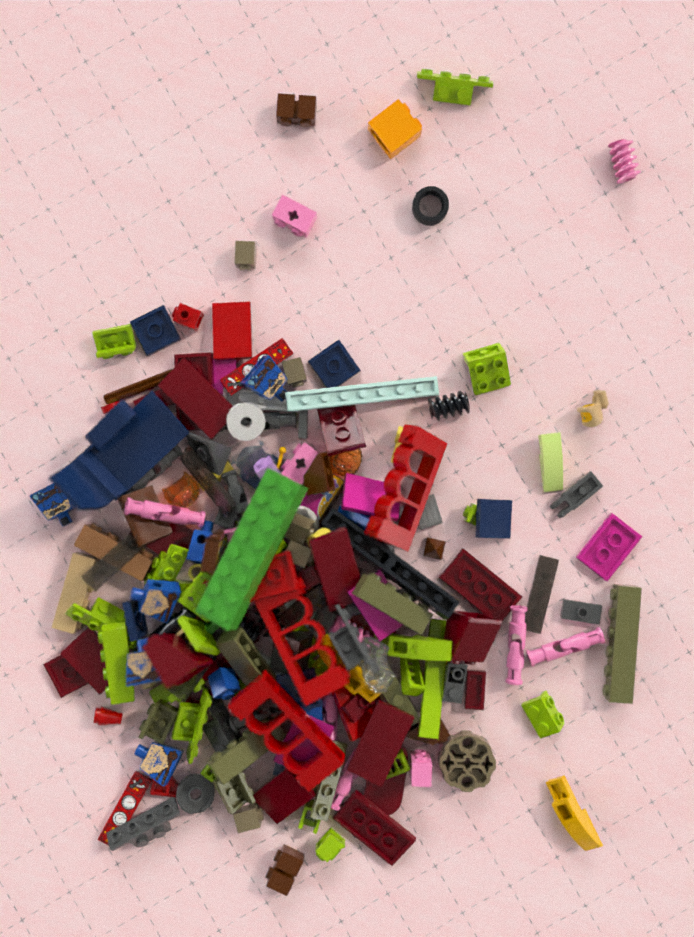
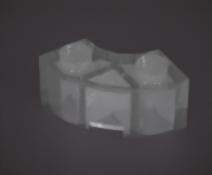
(378, 652)

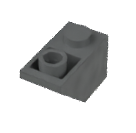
(454, 682)

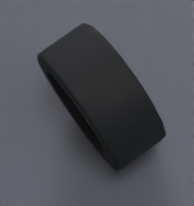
(430, 190)

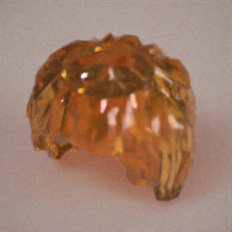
(346, 462)
(183, 492)

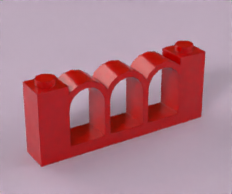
(380, 525)
(321, 685)
(308, 772)

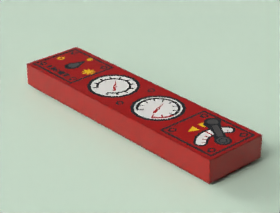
(278, 352)
(127, 804)

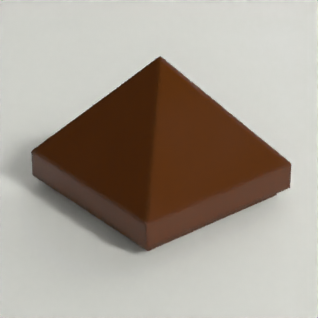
(434, 548)

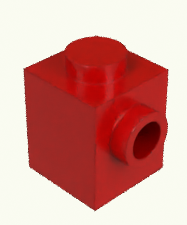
(187, 317)

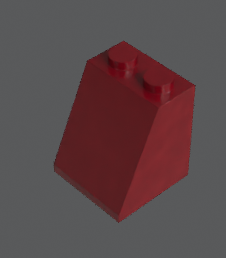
(470, 636)
(174, 659)

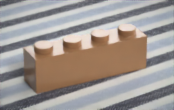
(99, 543)

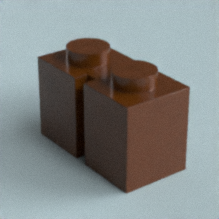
(296, 112)
(287, 865)

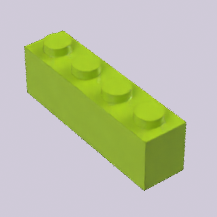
(115, 656)

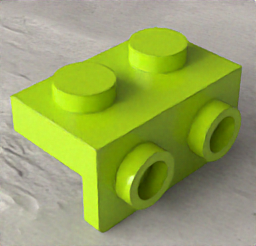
(114, 341)
(543, 715)

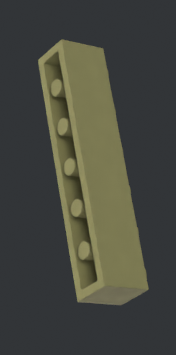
(622, 643)

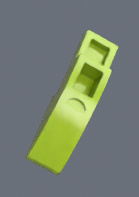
(418, 647)

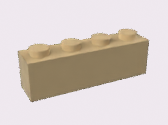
(74, 591)

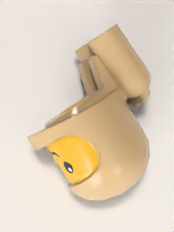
(592, 413)

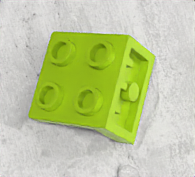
(488, 368)

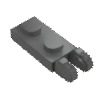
(578, 493)

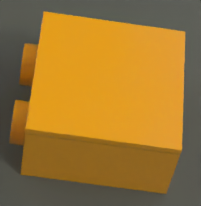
(395, 128)

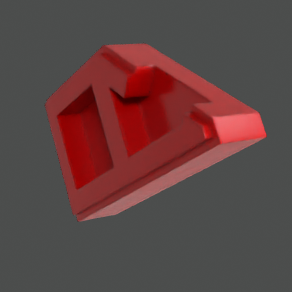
(168, 790)

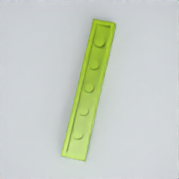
(434, 682)

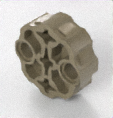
(476, 752)

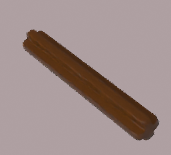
(135, 388)

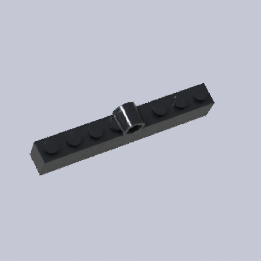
(393, 567)

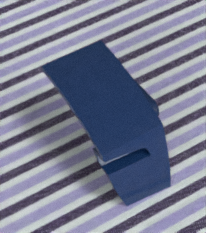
(120, 452)

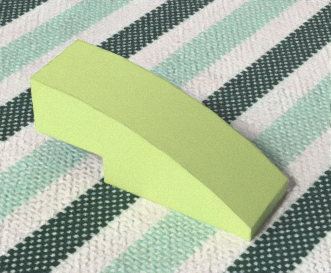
(551, 461)

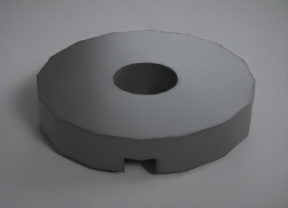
(192, 782)

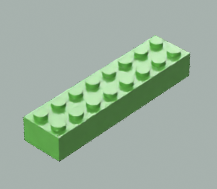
(251, 550)

